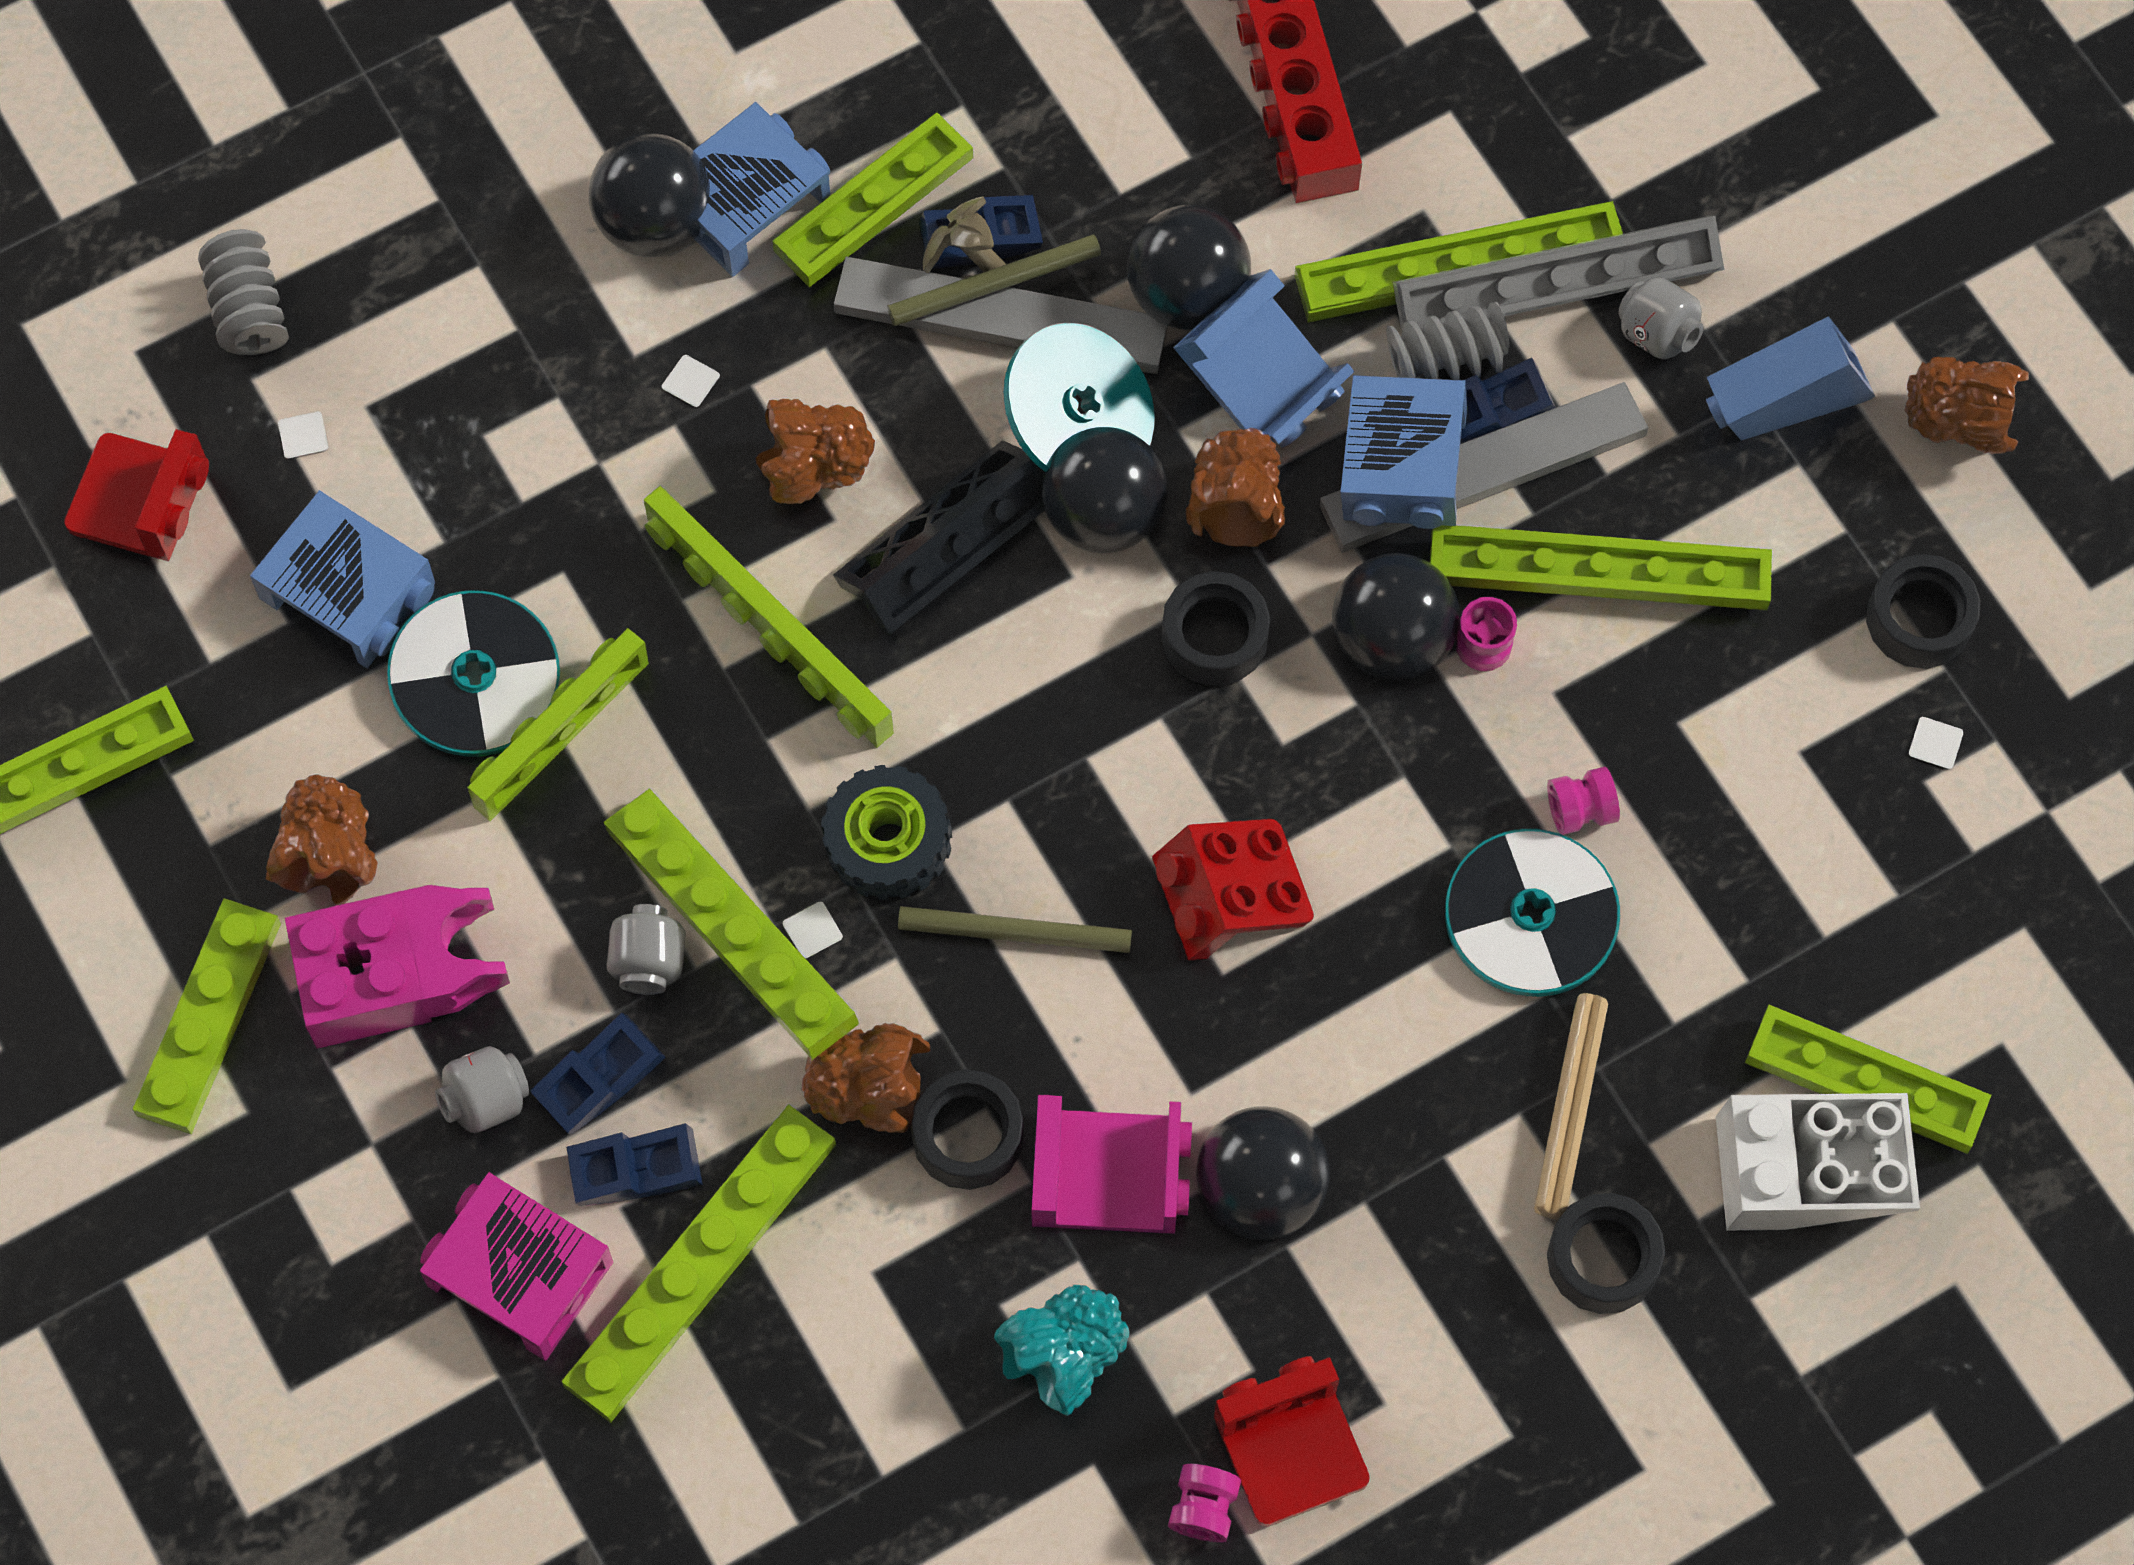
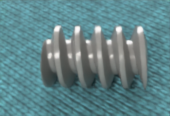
(242, 293)
(1450, 345)

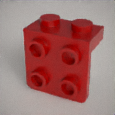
(138, 493)
(1230, 882)
(1290, 1441)

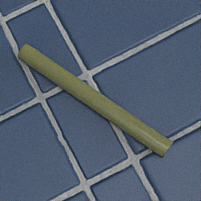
(994, 280)
(1014, 929)

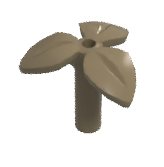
(969, 233)

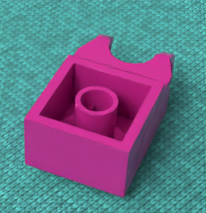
(404, 958)

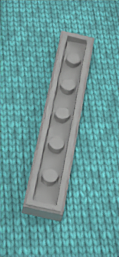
(1565, 272)
(996, 318)
(1519, 455)

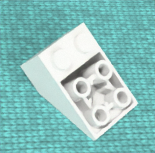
(1815, 1159)

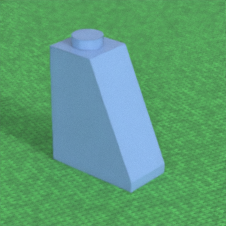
(1789, 382)

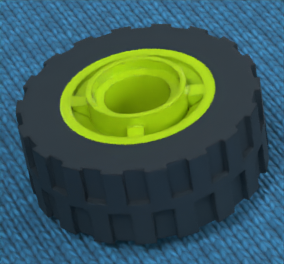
(879, 799)

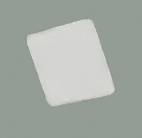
(690, 380)
(303, 434)
(1936, 742)
(812, 929)

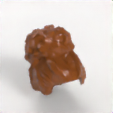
(1964, 402)
(813, 449)
(1237, 489)
(322, 840)
(867, 1078)

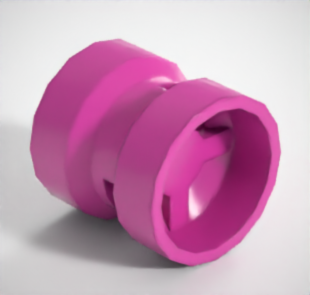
(1489, 621)
(1583, 800)
(1204, 1503)

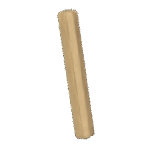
(1571, 1106)

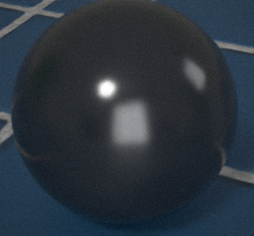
(649, 194)
(1186, 264)
(1104, 490)
(1396, 617)
(1263, 1173)

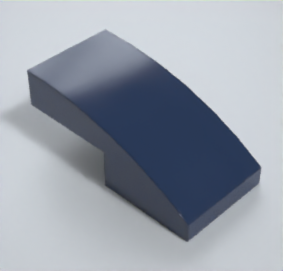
(1011, 222)
(1504, 399)
(598, 1075)
(634, 1167)

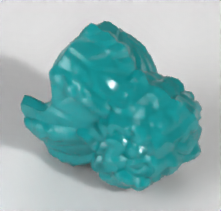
(1064, 1344)

